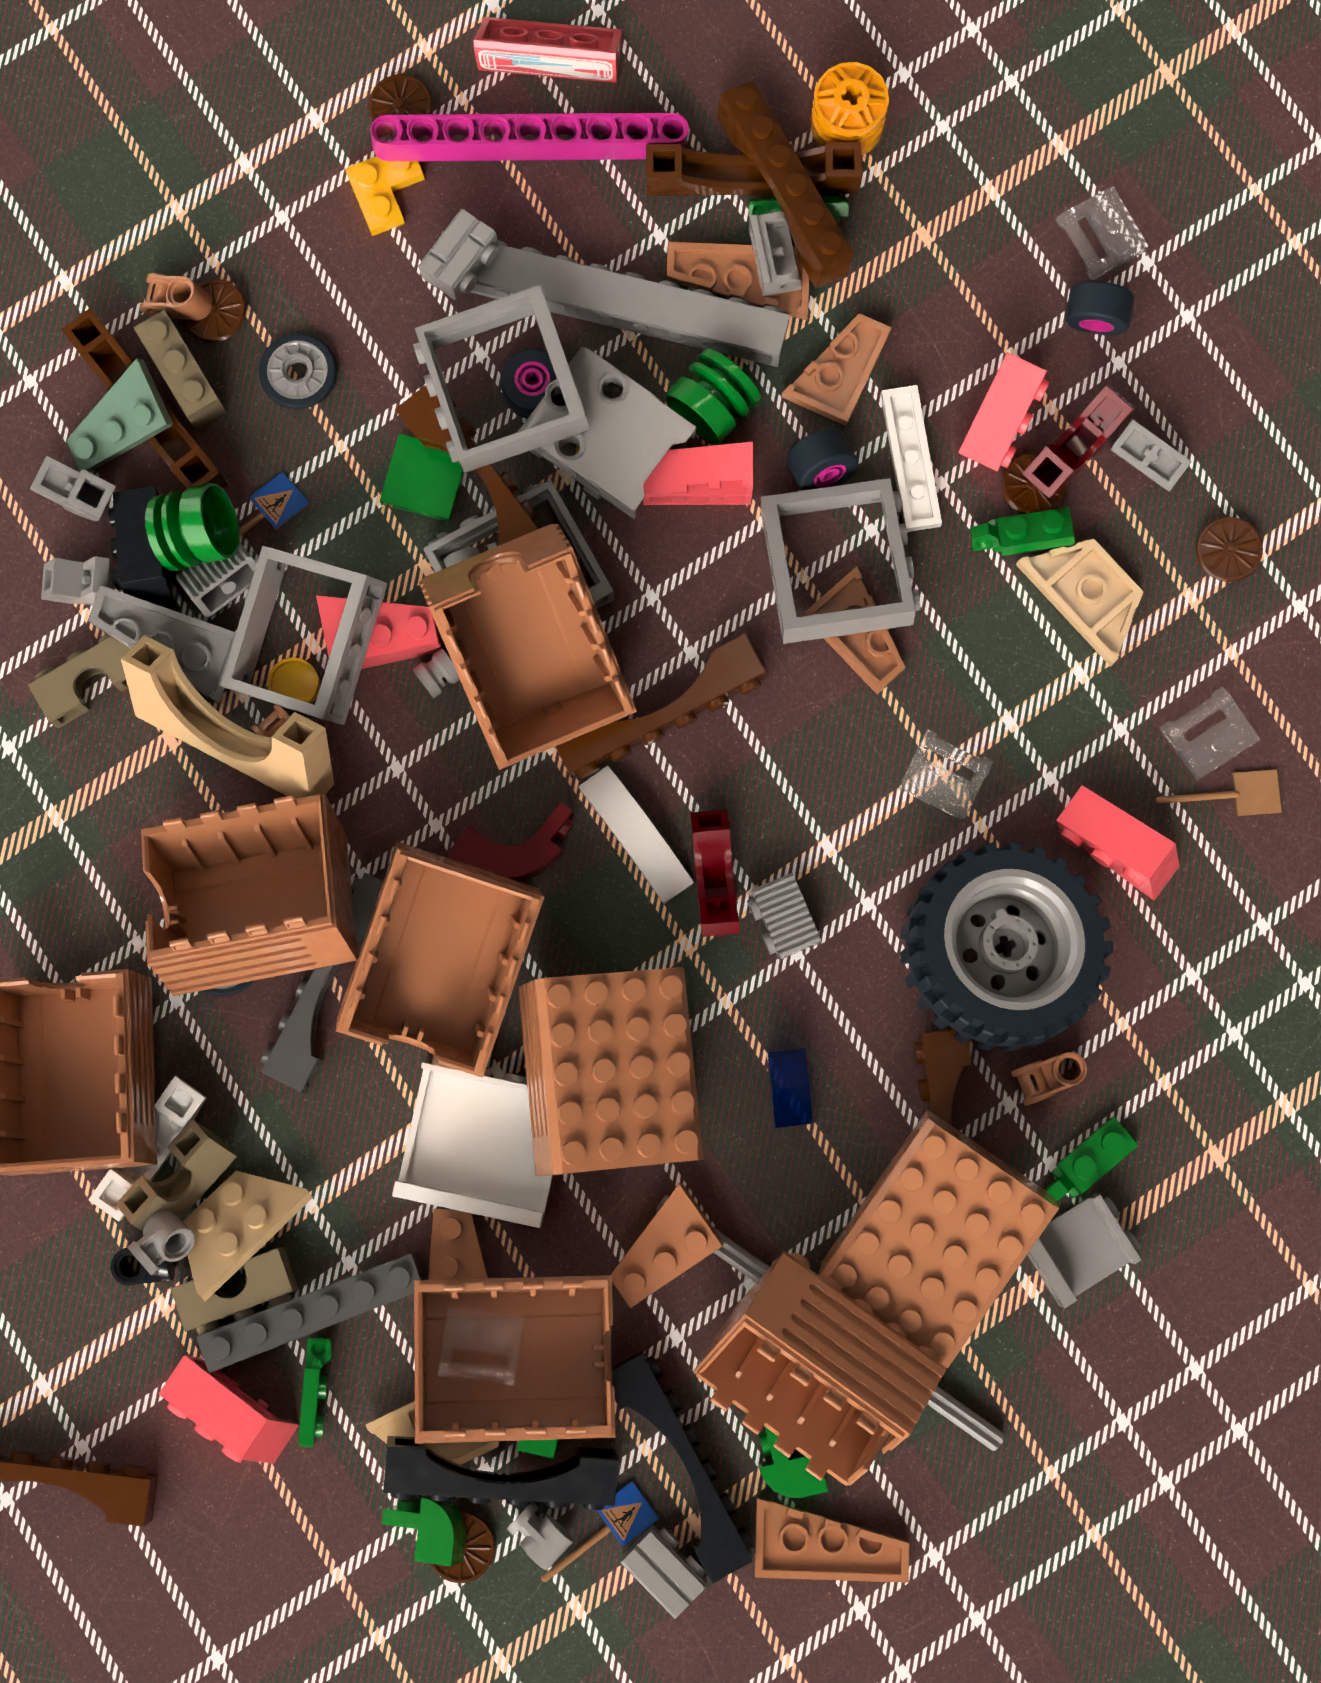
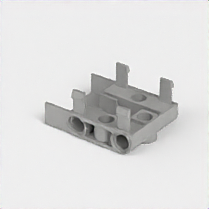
(624, 436)

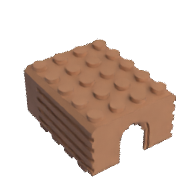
(528, 645)
(249, 894)
(440, 958)
(610, 1071)
(77, 1074)
(939, 1237)
(561, 1369)
(819, 1371)

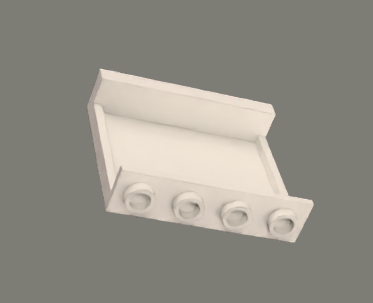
(473, 1147)

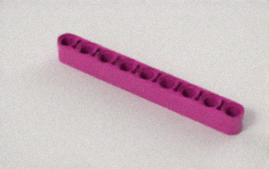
(515, 126)

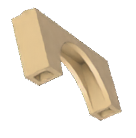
(290, 761)

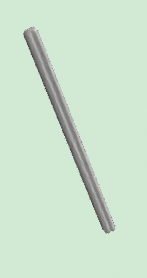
(939, 1400)

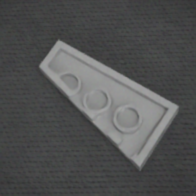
(198, 645)

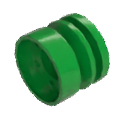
(713, 396)
(192, 527)

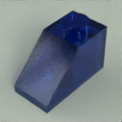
(789, 1087)

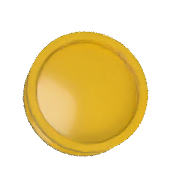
(295, 679)

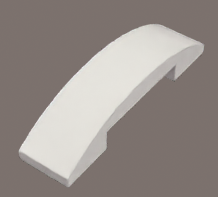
(636, 834)
(173, 1112)

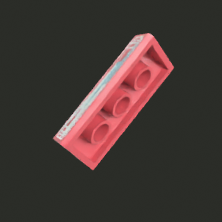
(548, 49)

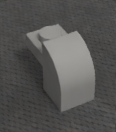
(74, 490)
(75, 581)

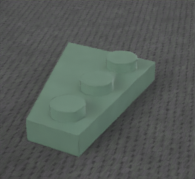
(121, 420)

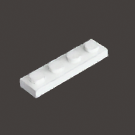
(911, 458)

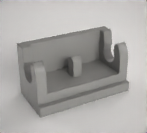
(773, 253)
(1150, 455)

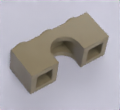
(179, 369)
(61, 689)
(201, 1161)
(268, 1280)

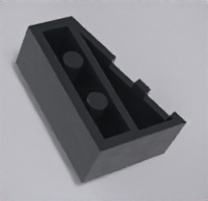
(138, 568)

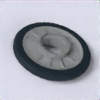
(305, 391)

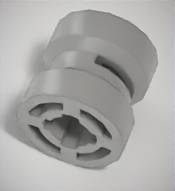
(436, 673)

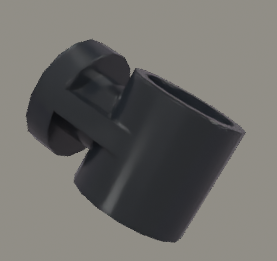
(118, 1268)

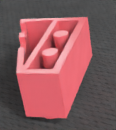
(1004, 412)
(703, 476)
(398, 633)
(1119, 842)
(226, 1412)

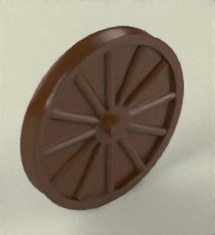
(399, 96)
(226, 313)
(1022, 493)
(1229, 549)
(477, 1553)

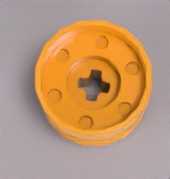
(839, 121)

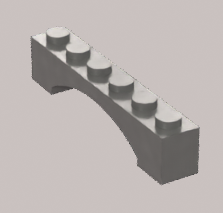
(294, 1055)
(310, 1312)

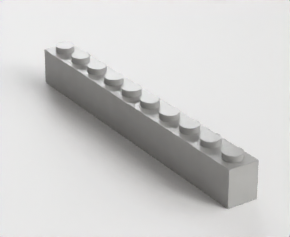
(638, 304)

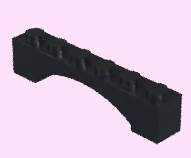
(582, 1479)
(721, 1544)

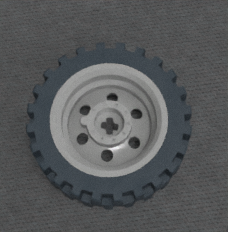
(1047, 902)

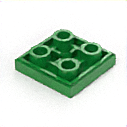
(422, 480)

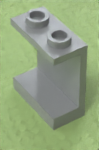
(1082, 1248)

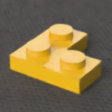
(374, 188)

